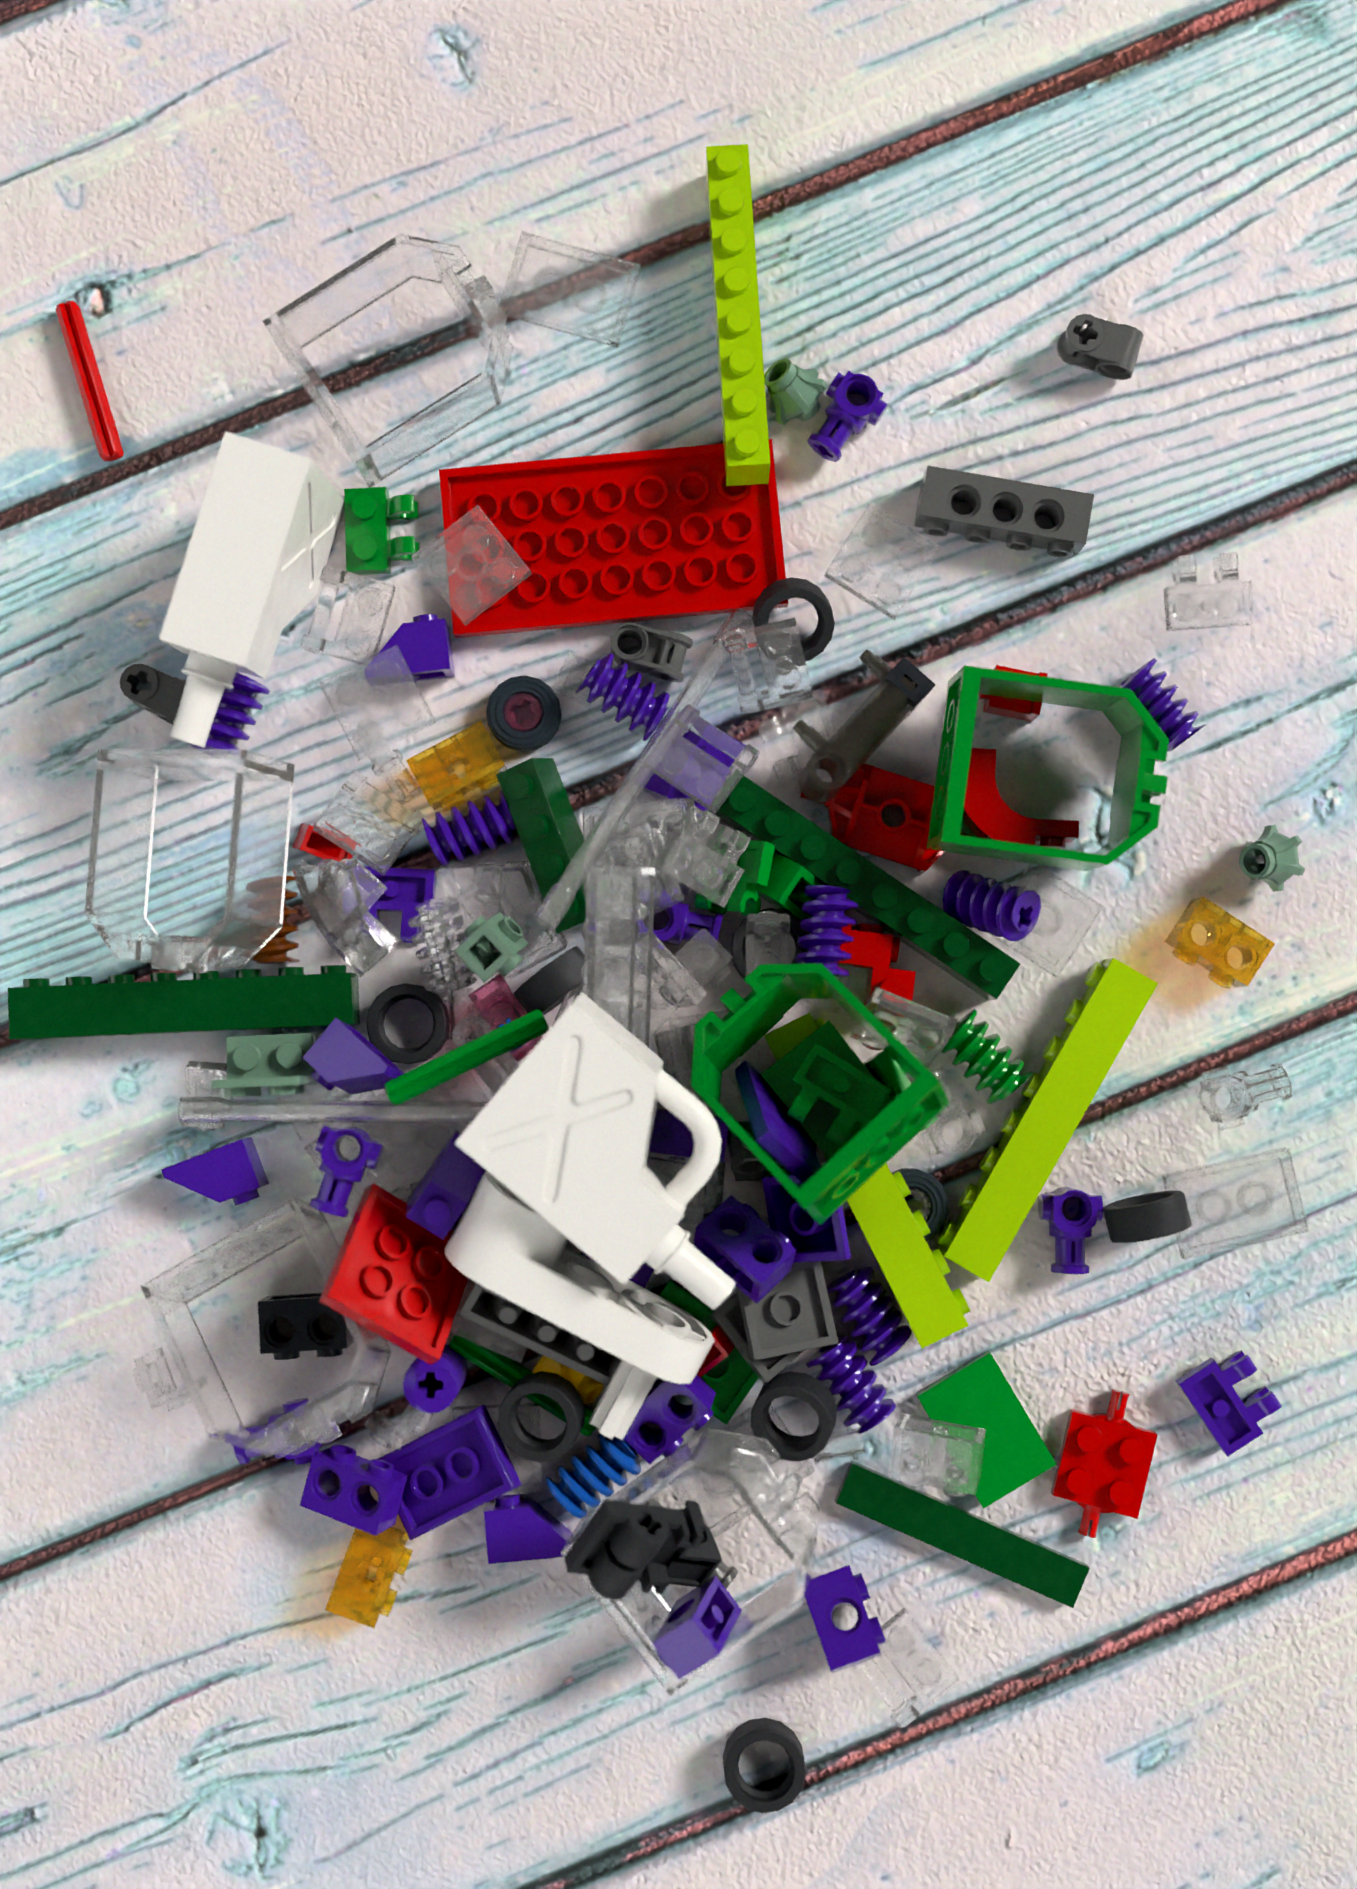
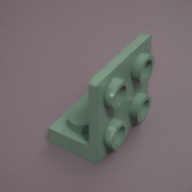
(266, 1062)

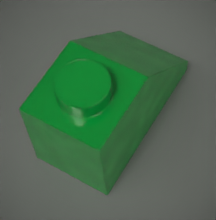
(787, 886)

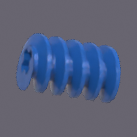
(594, 1475)

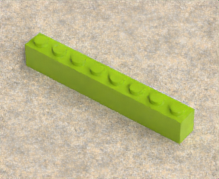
(737, 315)
(1046, 1118)
(895, 1232)

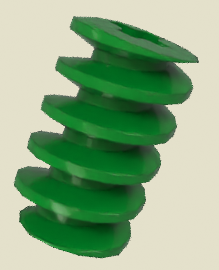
(984, 1058)

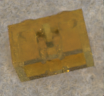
(435, 765)
(357, 1595)

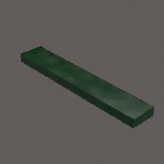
(962, 1534)

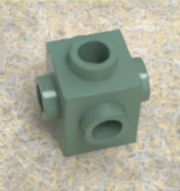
(492, 946)

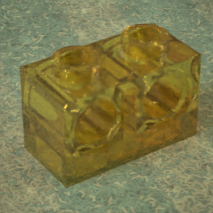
(1222, 933)

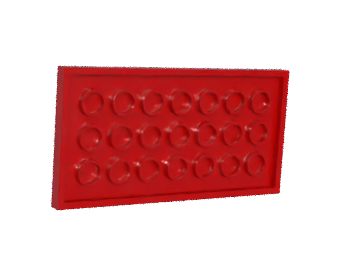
(622, 537)

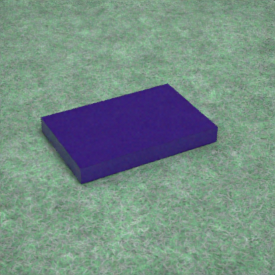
(774, 1129)
(452, 1471)

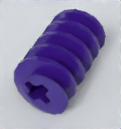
(625, 695)
(1160, 706)
(233, 713)
(470, 829)
(991, 905)
(826, 928)
(870, 1313)
(852, 1384)
(423, 1389)

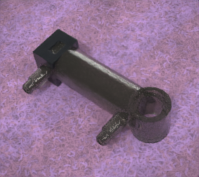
(864, 730)

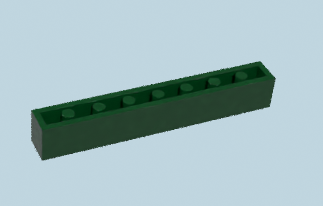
(877, 893)
(183, 1005)

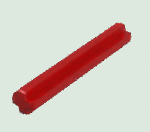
(89, 381)

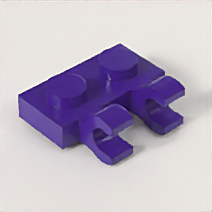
(404, 892)
(1219, 1405)

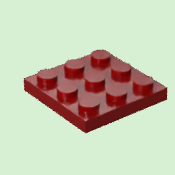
(395, 1277)

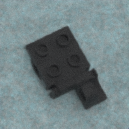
(644, 1545)

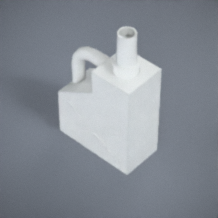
(246, 571)
(576, 1147)

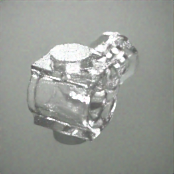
(1243, 1092)
(955, 1111)

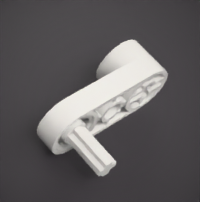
(527, 1262)

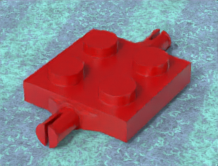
(1104, 1463)

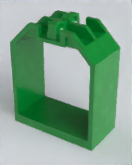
(1134, 780)
(774, 993)

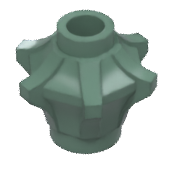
(793, 391)
(1271, 858)

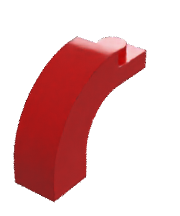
(992, 819)

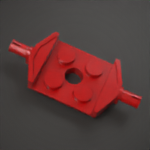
(858, 822)

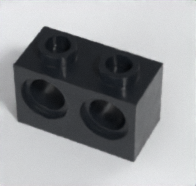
(304, 1313)

